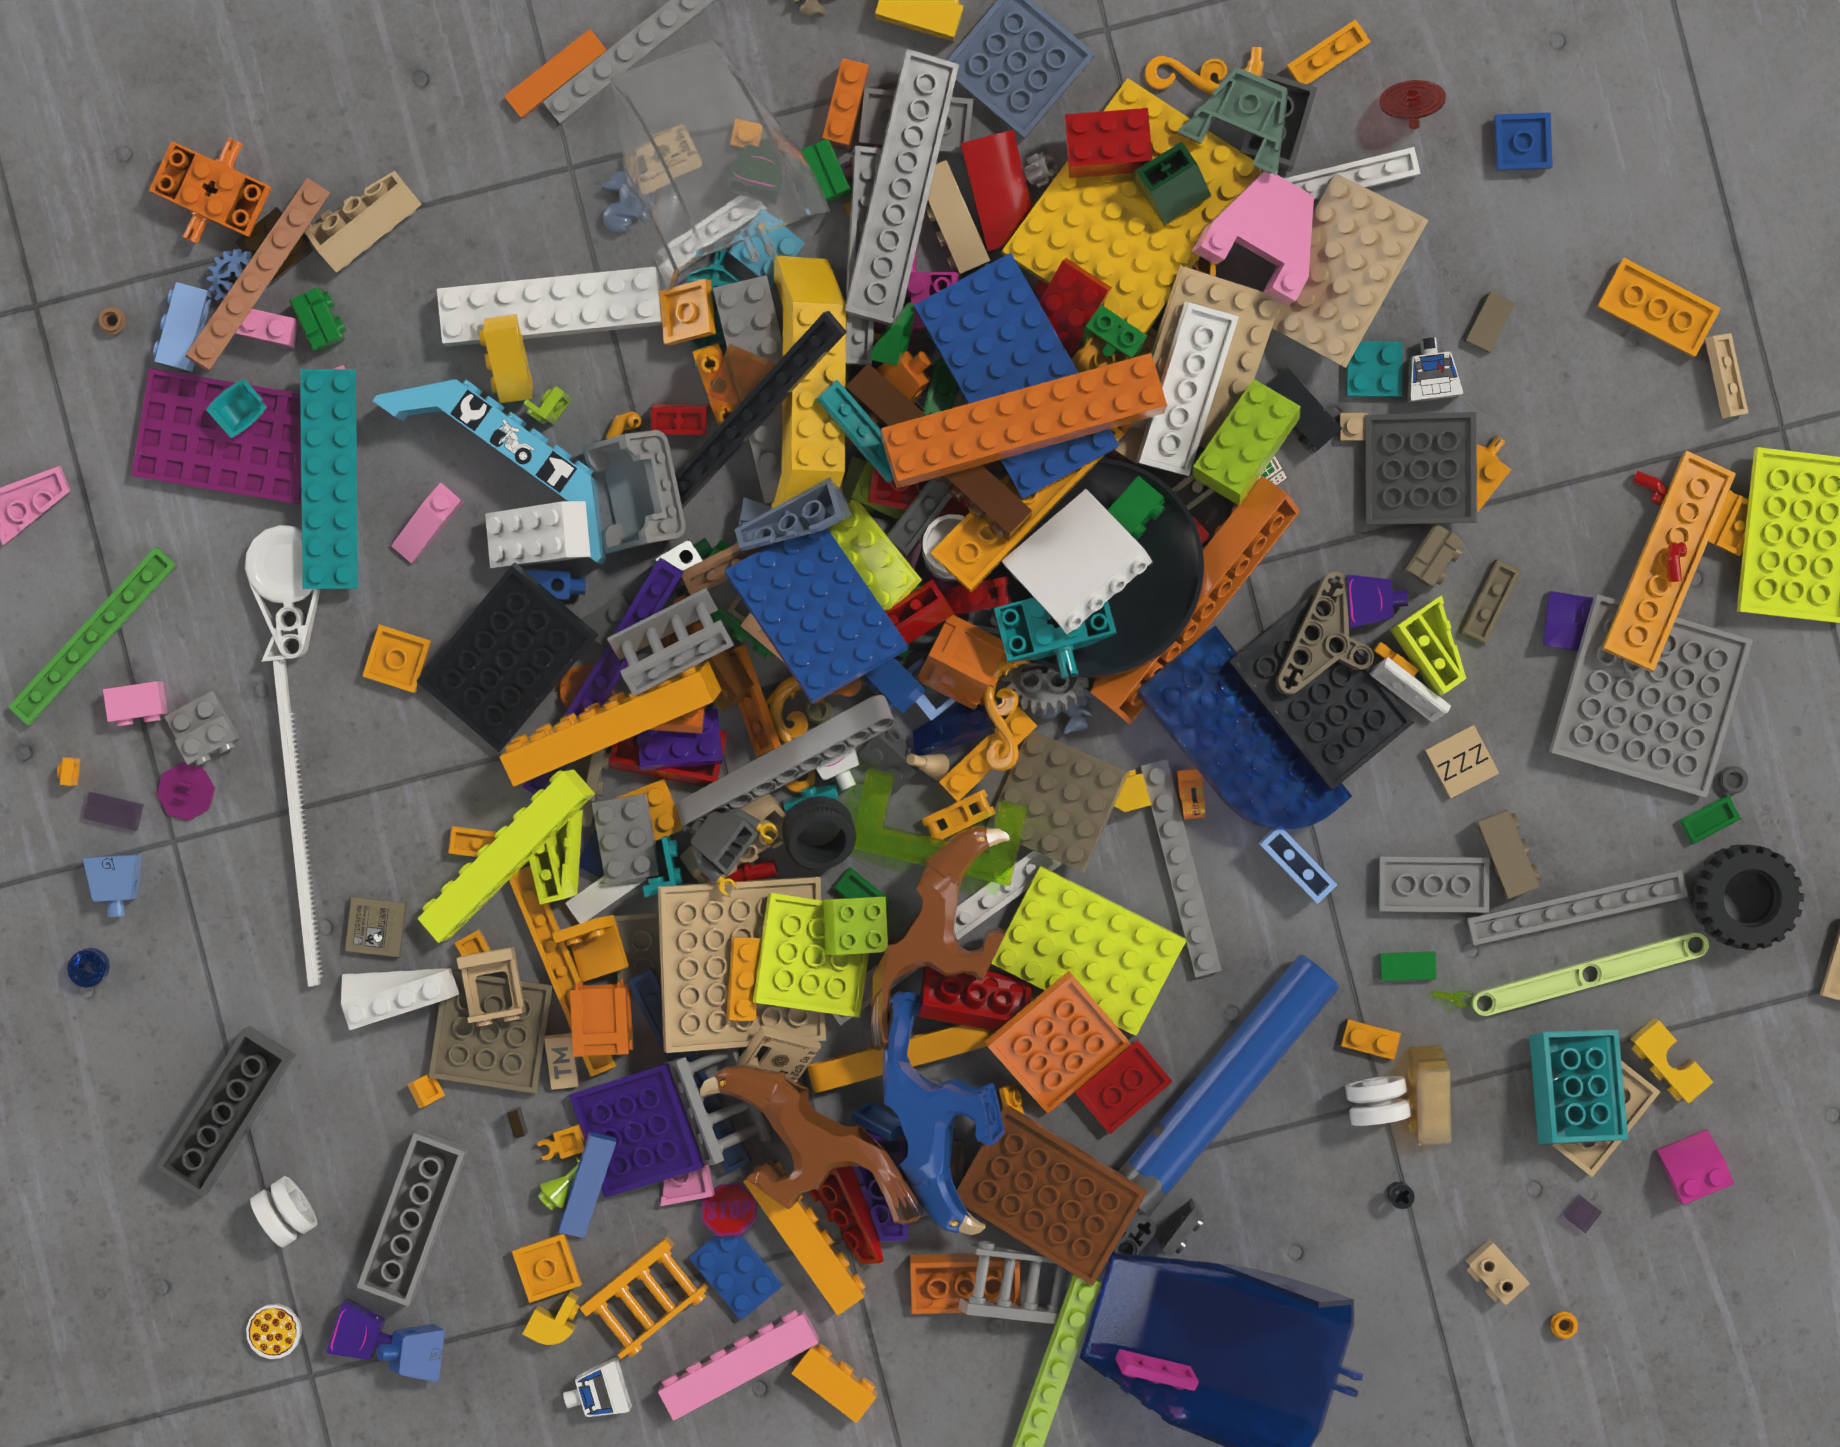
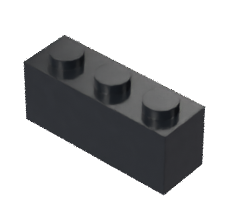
(1315, 423)

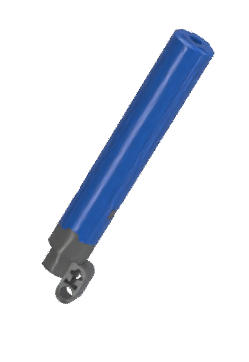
(1223, 1089)

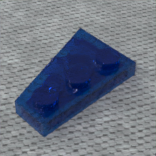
(952, 729)

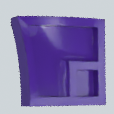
(1565, 620)

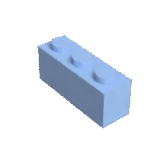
(182, 325)
(1297, 864)

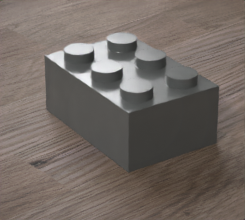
(1297, 112)

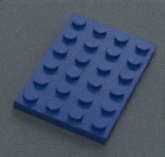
(816, 612)

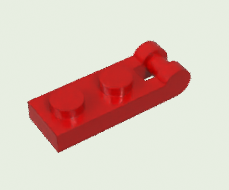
(981, 598)

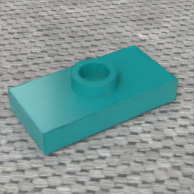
(828, 791)

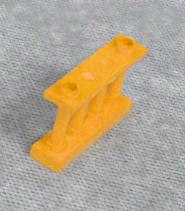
(640, 1271)

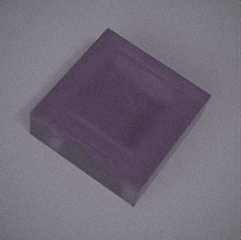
(1582, 1213)

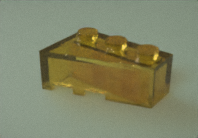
(1429, 1095)

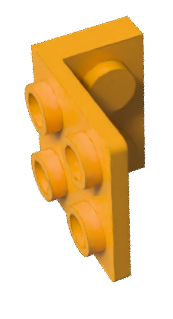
(595, 947)

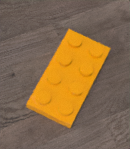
(1658, 307)

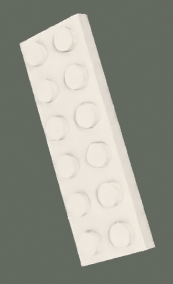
(1188, 387)

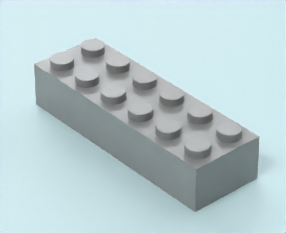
(413, 1217)

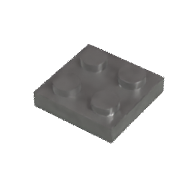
(1188, 1220)

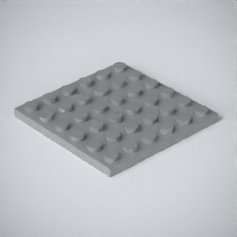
(1658, 722)

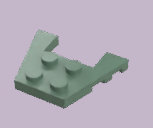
(1249, 105)

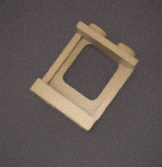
(486, 963)

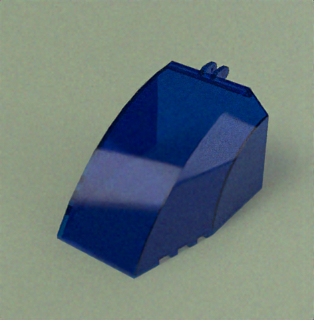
(1254, 1339)

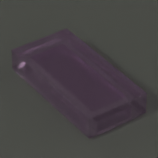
(113, 811)

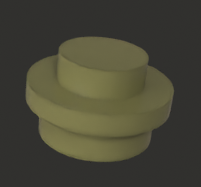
(819, 712)

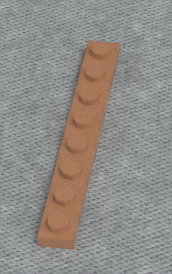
(257, 274)

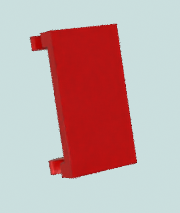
(679, 418)

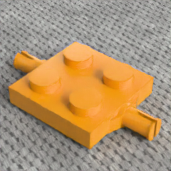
(1489, 471)

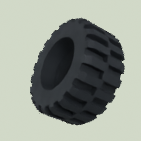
(1783, 897)

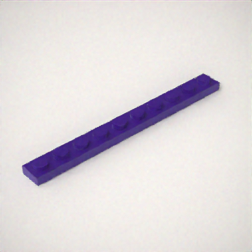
(608, 667)

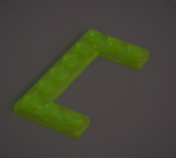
(877, 838)

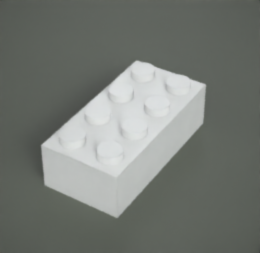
(538, 534)

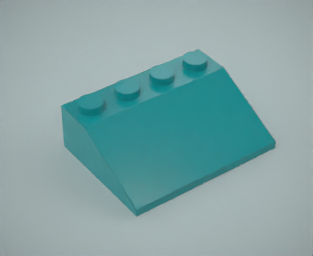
(1578, 1087)

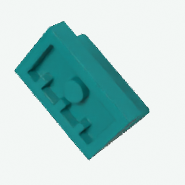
(675, 873)

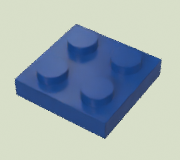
(1523, 141)

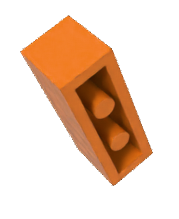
(846, 103)

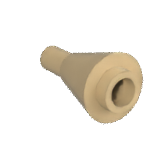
(933, 765)

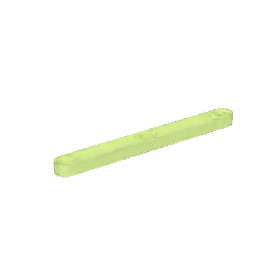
(1608, 969)

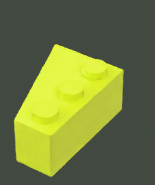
(1430, 646)
(557, 863)

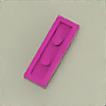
(1156, 1370)

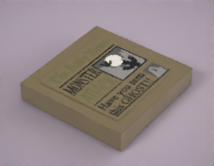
(375, 926)

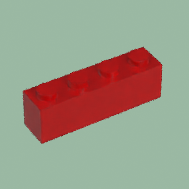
(919, 612)

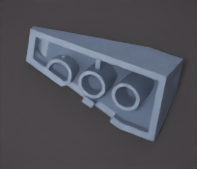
(801, 515)

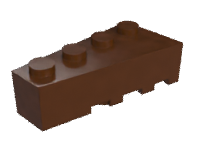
(727, 669)

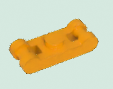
(958, 815)

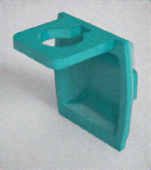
(237, 408)

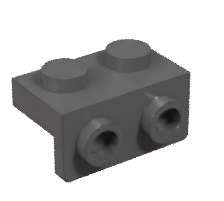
(889, 754)

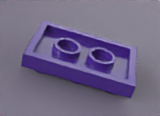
(681, 749)

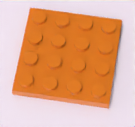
(1057, 1042)

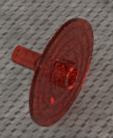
(1412, 100)

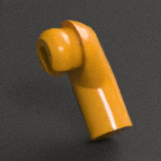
(623, 422)

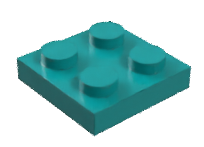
(1375, 370)

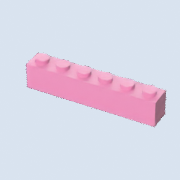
(739, 1364)

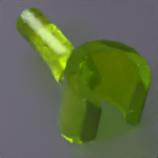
(1456, 997)

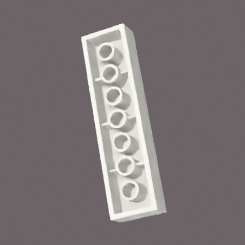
(553, 304)

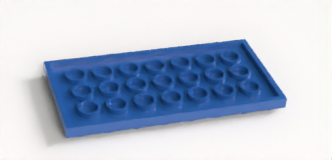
(1003, 342)

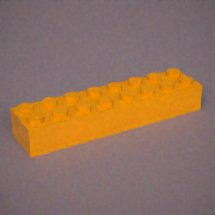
(608, 724)

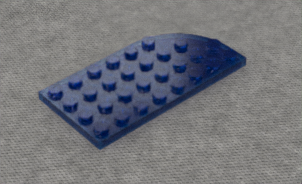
(1236, 740)

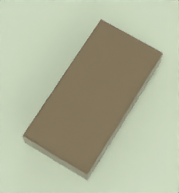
(1490, 322)

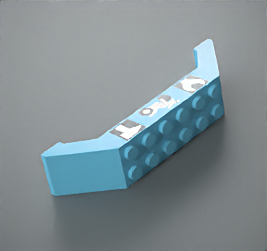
(509, 437)

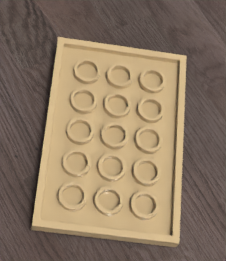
(1354, 260)
(1255, 321)

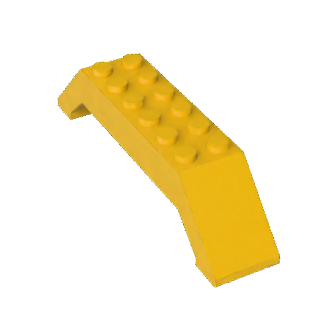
(810, 438)

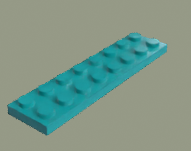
(329, 479)

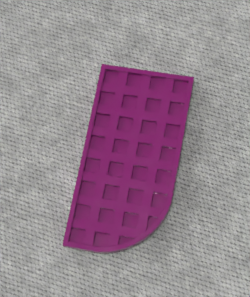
(188, 447)

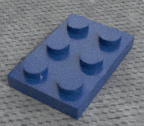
(736, 1273)

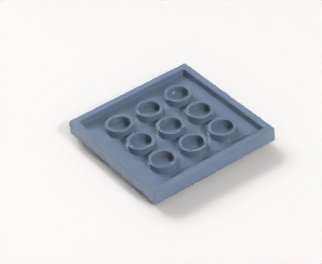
(1019, 62)

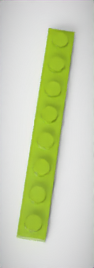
(1057, 1363)

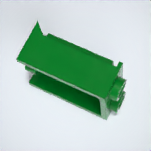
(1116, 332)

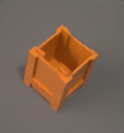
(962, 662)
(601, 1019)

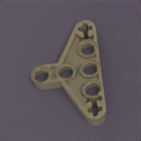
(1328, 627)

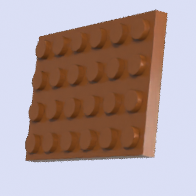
(1051, 1195)

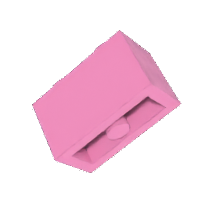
(270, 328)
(134, 702)

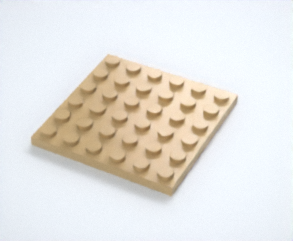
(695, 963)

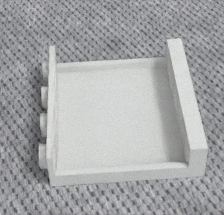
(1077, 561)

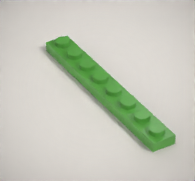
(92, 636)

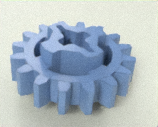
(237, 264)

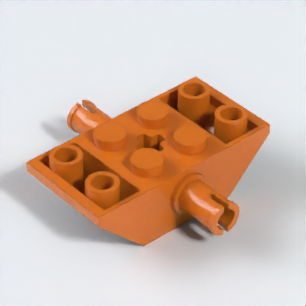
(189, 176)

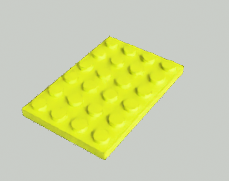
(1792, 537)
(1102, 944)

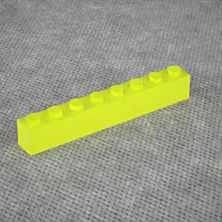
(506, 855)

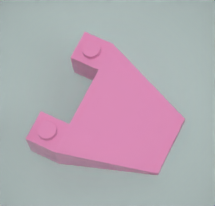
(1271, 221)

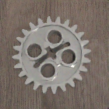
(1044, 694)

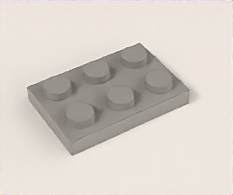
(626, 838)

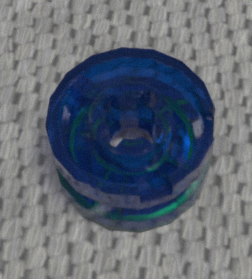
(99, 963)

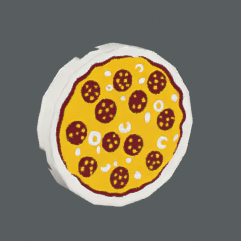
(274, 1331)

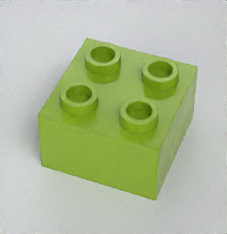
(855, 925)

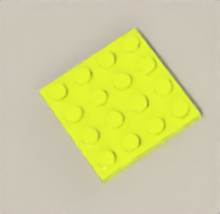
(874, 557)
(794, 962)

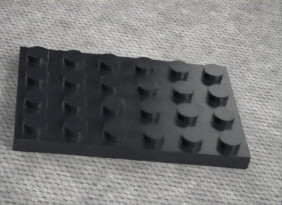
(507, 657)
(1333, 719)

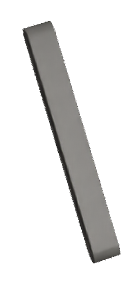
(788, 761)

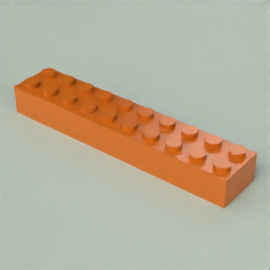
(1023, 420)
(1228, 562)

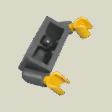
(723, 841)

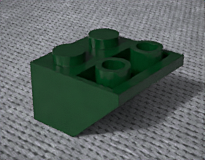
(1172, 183)

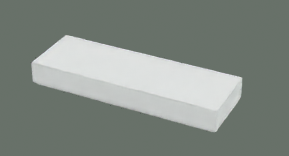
(1410, 689)
(599, 896)

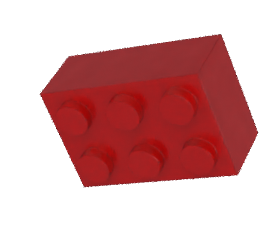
(1107, 142)

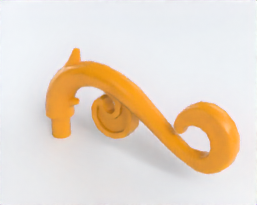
(1204, 81)
(995, 713)
(785, 734)

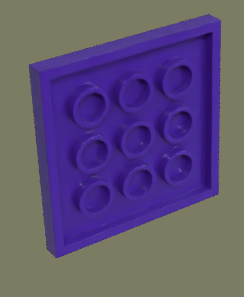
(648, 1127)

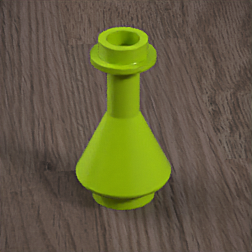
(556, 1191)

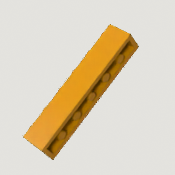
(813, 1249)

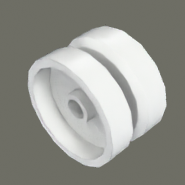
(933, 536)
(1378, 1100)
(283, 1211)

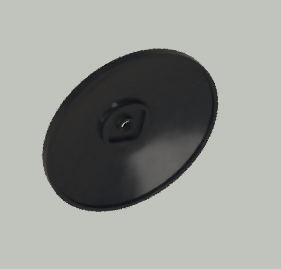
(1154, 604)

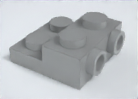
(202, 729)

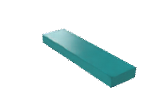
(856, 426)

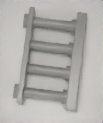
(678, 656)
(702, 1122)
(1003, 1307)

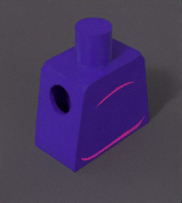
(1372, 599)
(357, 1332)

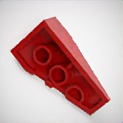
(849, 1210)

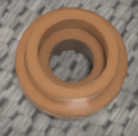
(106, 314)

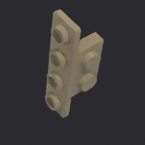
(590, 770)

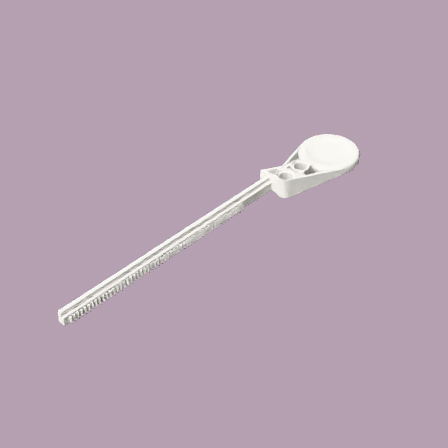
(276, 574)

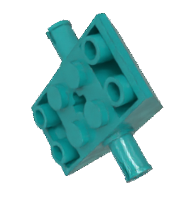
(1030, 636)

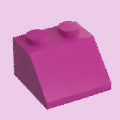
(1694, 1167)

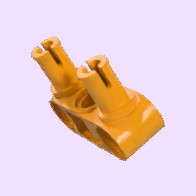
(708, 363)

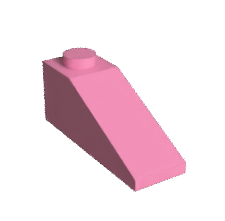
(427, 522)

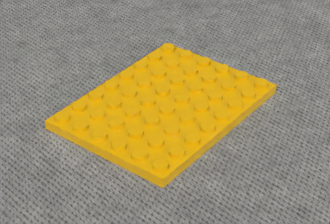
(1113, 228)

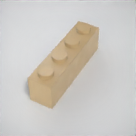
(955, 223)

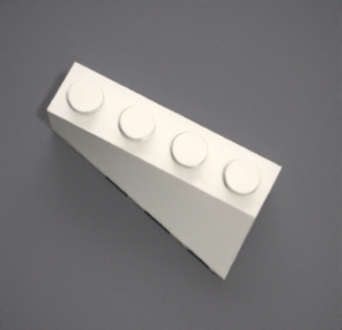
(382, 995)

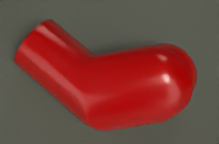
(1653, 484)
(1673, 564)

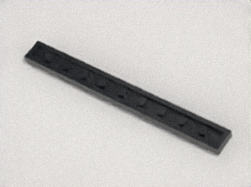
(758, 405)

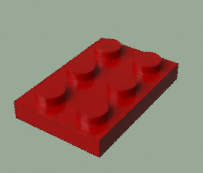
(1072, 302)
(1123, 1086)

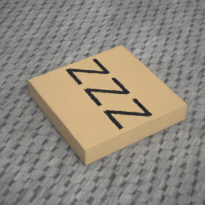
(1461, 761)

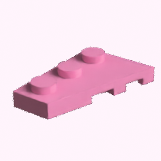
(29, 499)

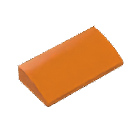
(943, 1279)

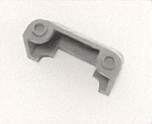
(640, 489)

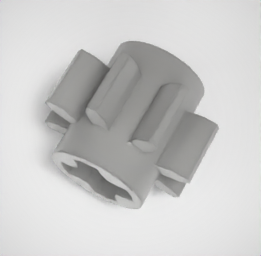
(1040, 169)

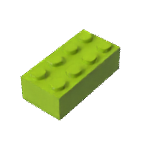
(1246, 442)

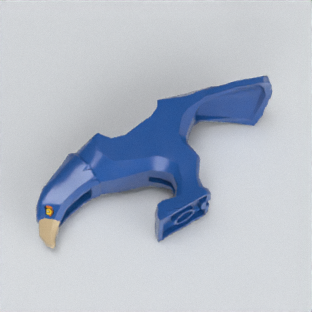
(928, 1119)

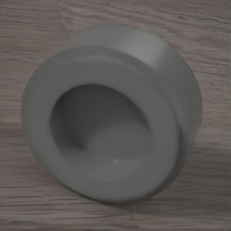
(1733, 779)

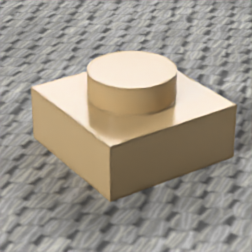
(1352, 426)

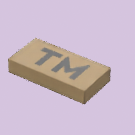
(561, 1062)

